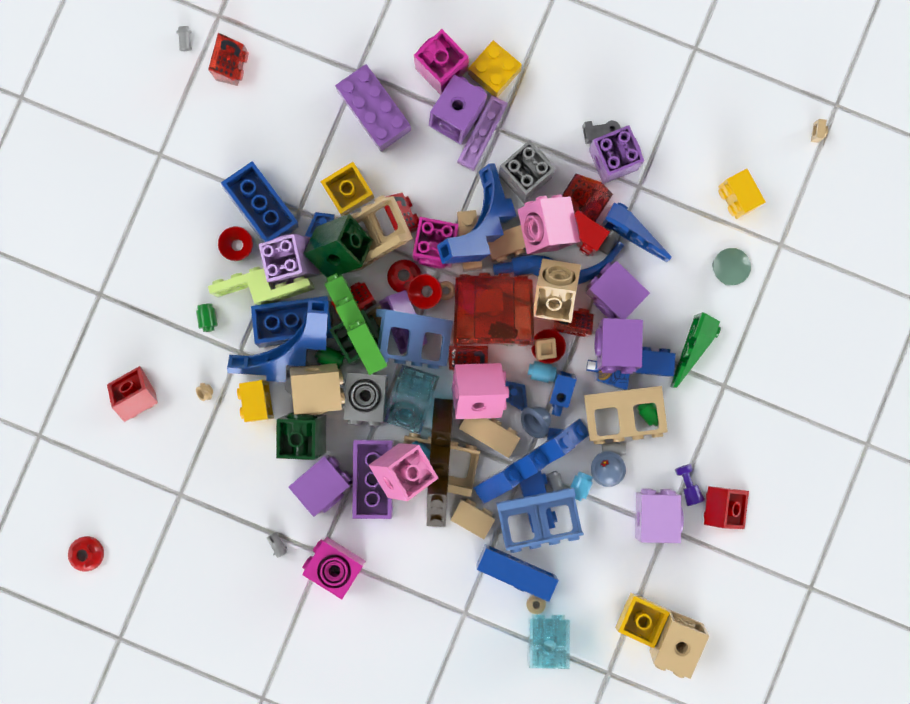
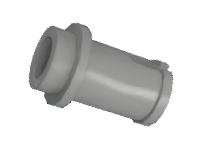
(184, 38)
(609, 242)
(618, 448)
(555, 481)
(276, 545)

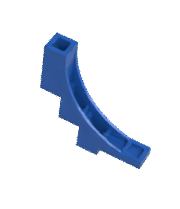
(495, 211)
(293, 352)
(532, 462)

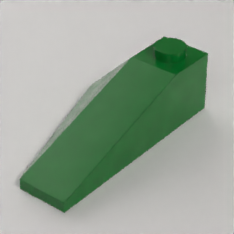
(700, 336)

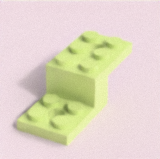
(261, 290)

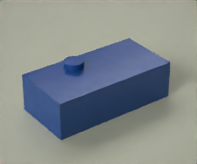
(259, 203)
(281, 320)
(517, 573)

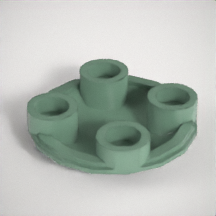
(731, 266)

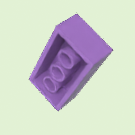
(373, 107)
(368, 495)

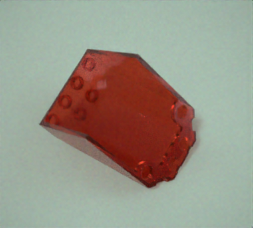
(493, 310)

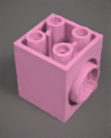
(548, 224)
(479, 391)
(403, 471)

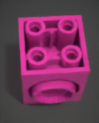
(439, 60)
(428, 236)
(320, 570)

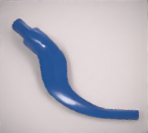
(532, 263)

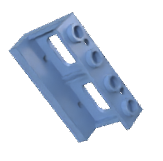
(417, 327)
(536, 506)

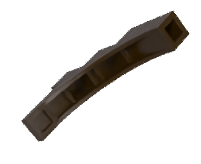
(439, 461)

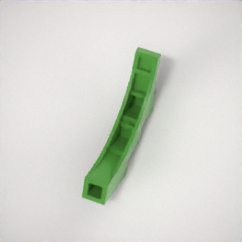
(355, 323)

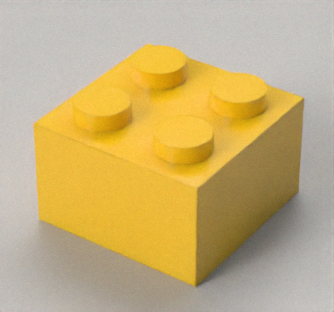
(494, 69)
(347, 189)
(741, 194)
(255, 401)
(642, 620)

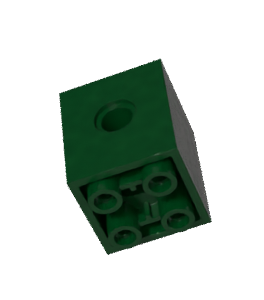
(338, 246)
(343, 340)
(301, 436)

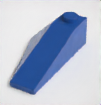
(631, 229)

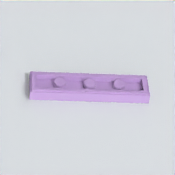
(482, 132)

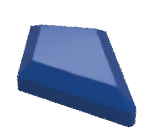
(318, 219)
(517, 395)

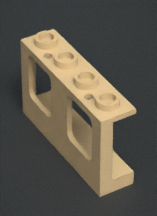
(382, 244)
(624, 403)
(456, 485)

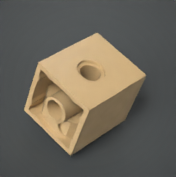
(556, 290)
(316, 389)
(679, 645)

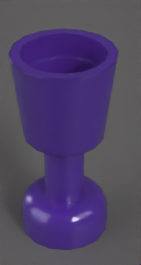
(692, 492)

